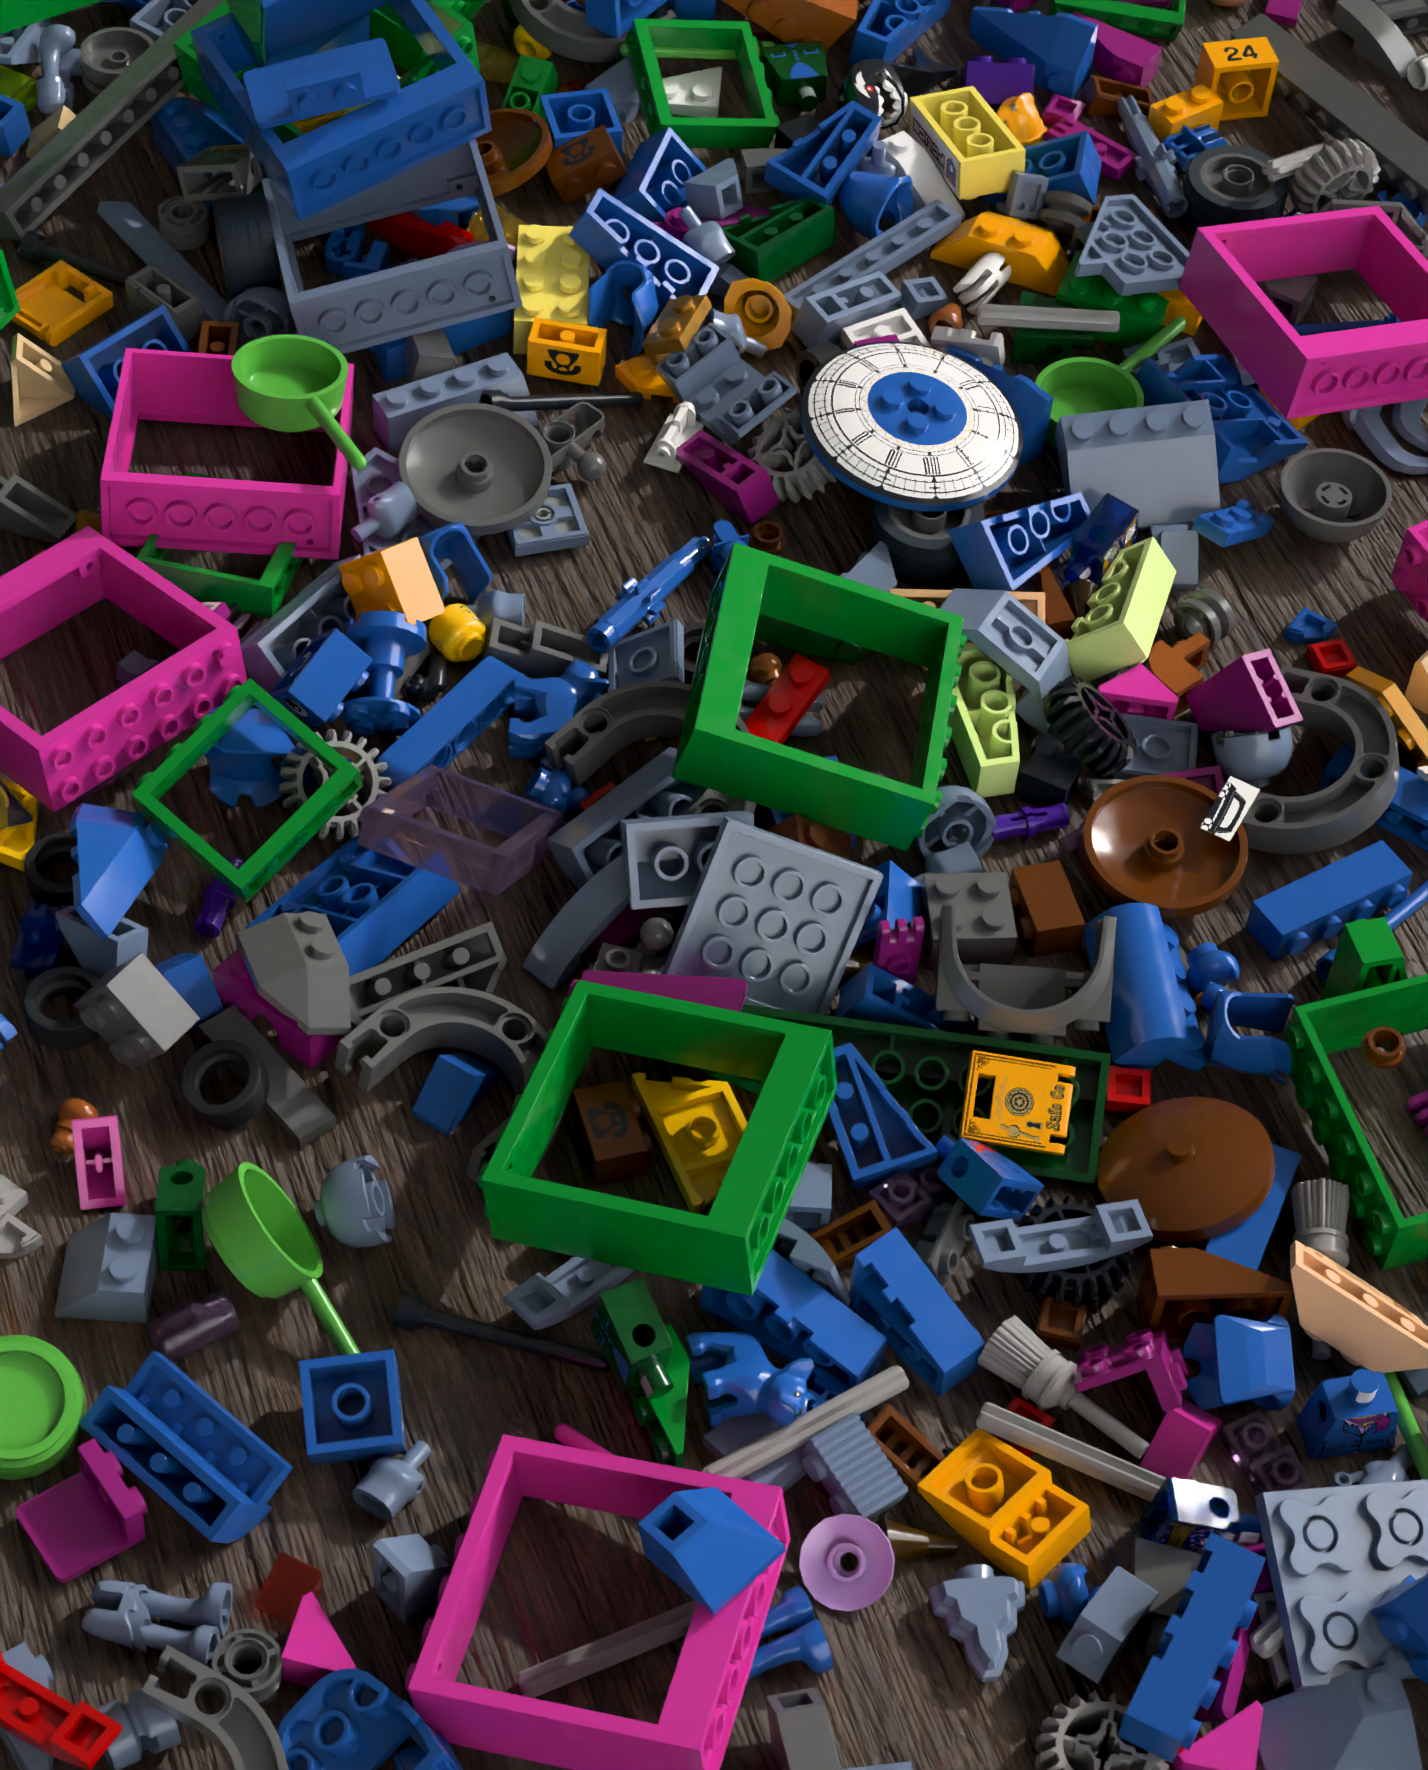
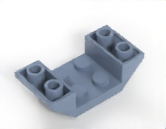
(722, 387)
(1016, 642)

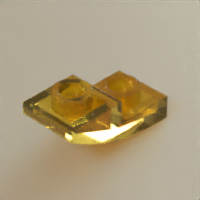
(496, 62)

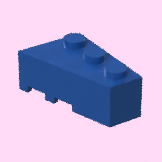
(825, 156)
(914, 1312)

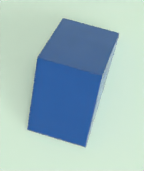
(193, 983)
(452, 1091)

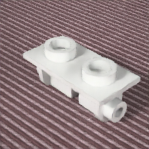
(674, 432)

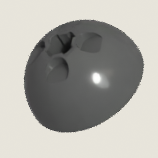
(1334, 494)

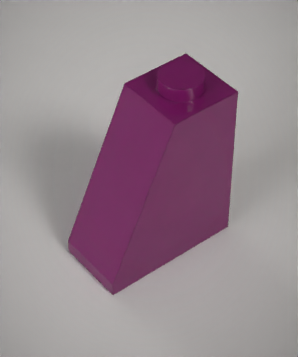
(1245, 697)

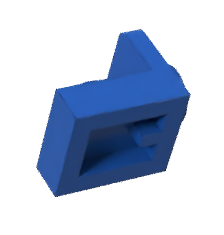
(373, 262)

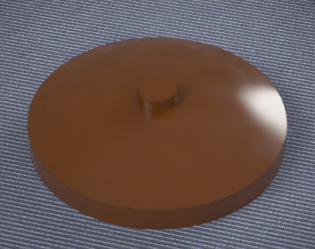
(514, 148)
(1149, 846)
(1190, 1165)

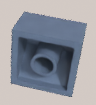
(110, 1270)

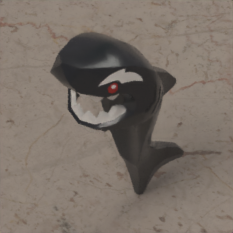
(889, 85)

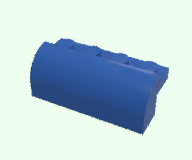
(1150, 992)
(188, 1450)

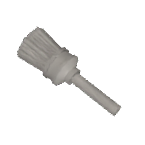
(1320, 1223)
(1048, 1379)

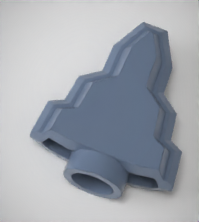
(981, 1615)

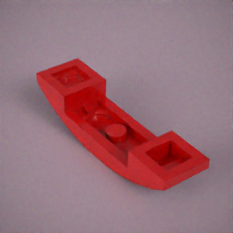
(419, 236)
(51, 1722)

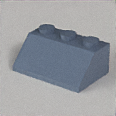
(668, 855)

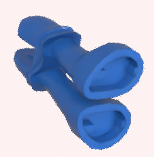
(804, 1643)

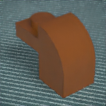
(1180, 666)

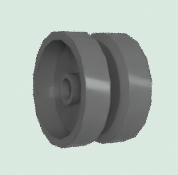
(107, 55)

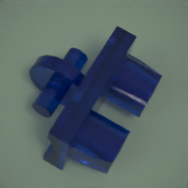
(38, 940)

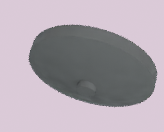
(476, 467)

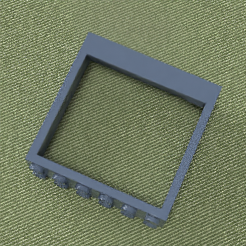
(409, 296)

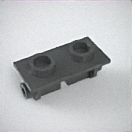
(949, 1229)

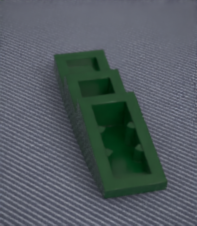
(249, 22)

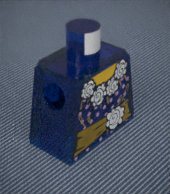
(1100, 539)
(1189, 1511)

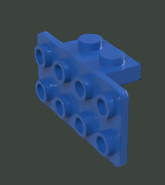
(321, 83)

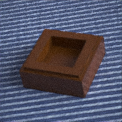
(1061, 1324)

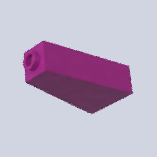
(710, 991)

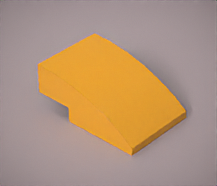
(1006, 1507)

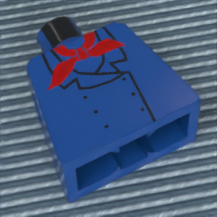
(986, 1178)

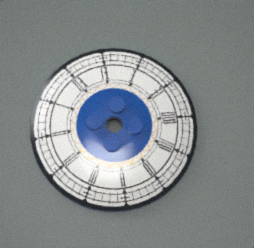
(929, 461)

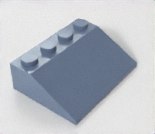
(1145, 456)

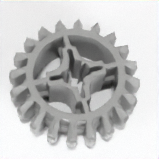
(1336, 172)
(788, 458)
(361, 761)
(1063, 1752)

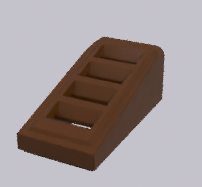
(1103, 93)
(1057, 611)
(854, 1222)
(903, 1431)

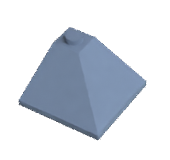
(1343, 1725)

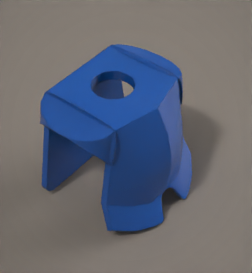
(609, 302)
(456, 545)
(243, 763)
(1249, 1053)
(1242, 1362)

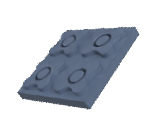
(774, 918)
(1332, 1562)

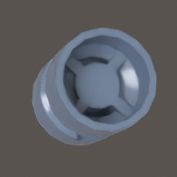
(142, 1730)

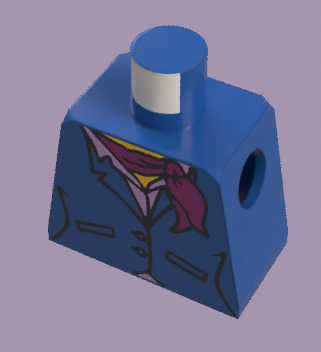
(1349, 1416)

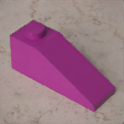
(1123, 56)
(729, 476)

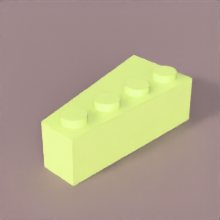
(1122, 613)
(985, 724)

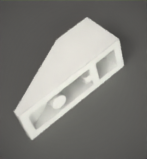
(915, 162)

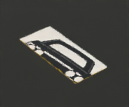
(1229, 808)

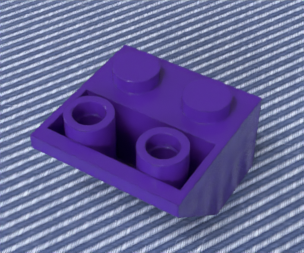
(998, 80)

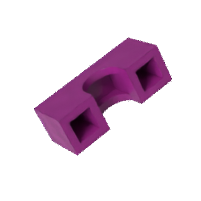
(237, 989)

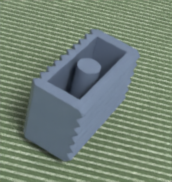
(853, 1469)

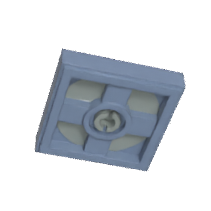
(553, 527)

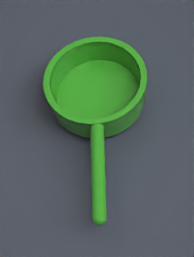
(1098, 385)
(294, 387)
(269, 1244)
(38, 1406)

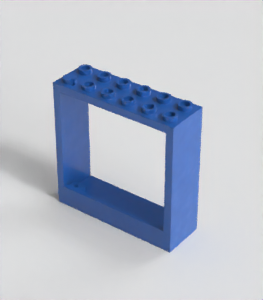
(363, 144)

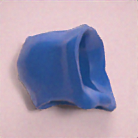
(872, 196)

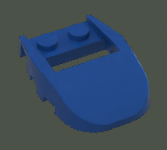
(355, 1725)

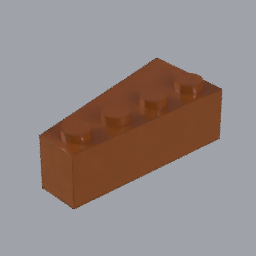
(800, 19)

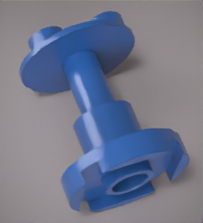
(388, 642)

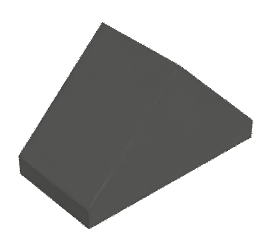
(427, 355)

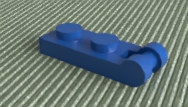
(1233, 524)

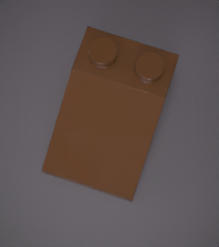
(1197, 1286)

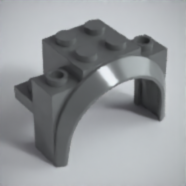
(1023, 998)

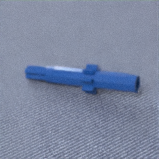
(646, 598)

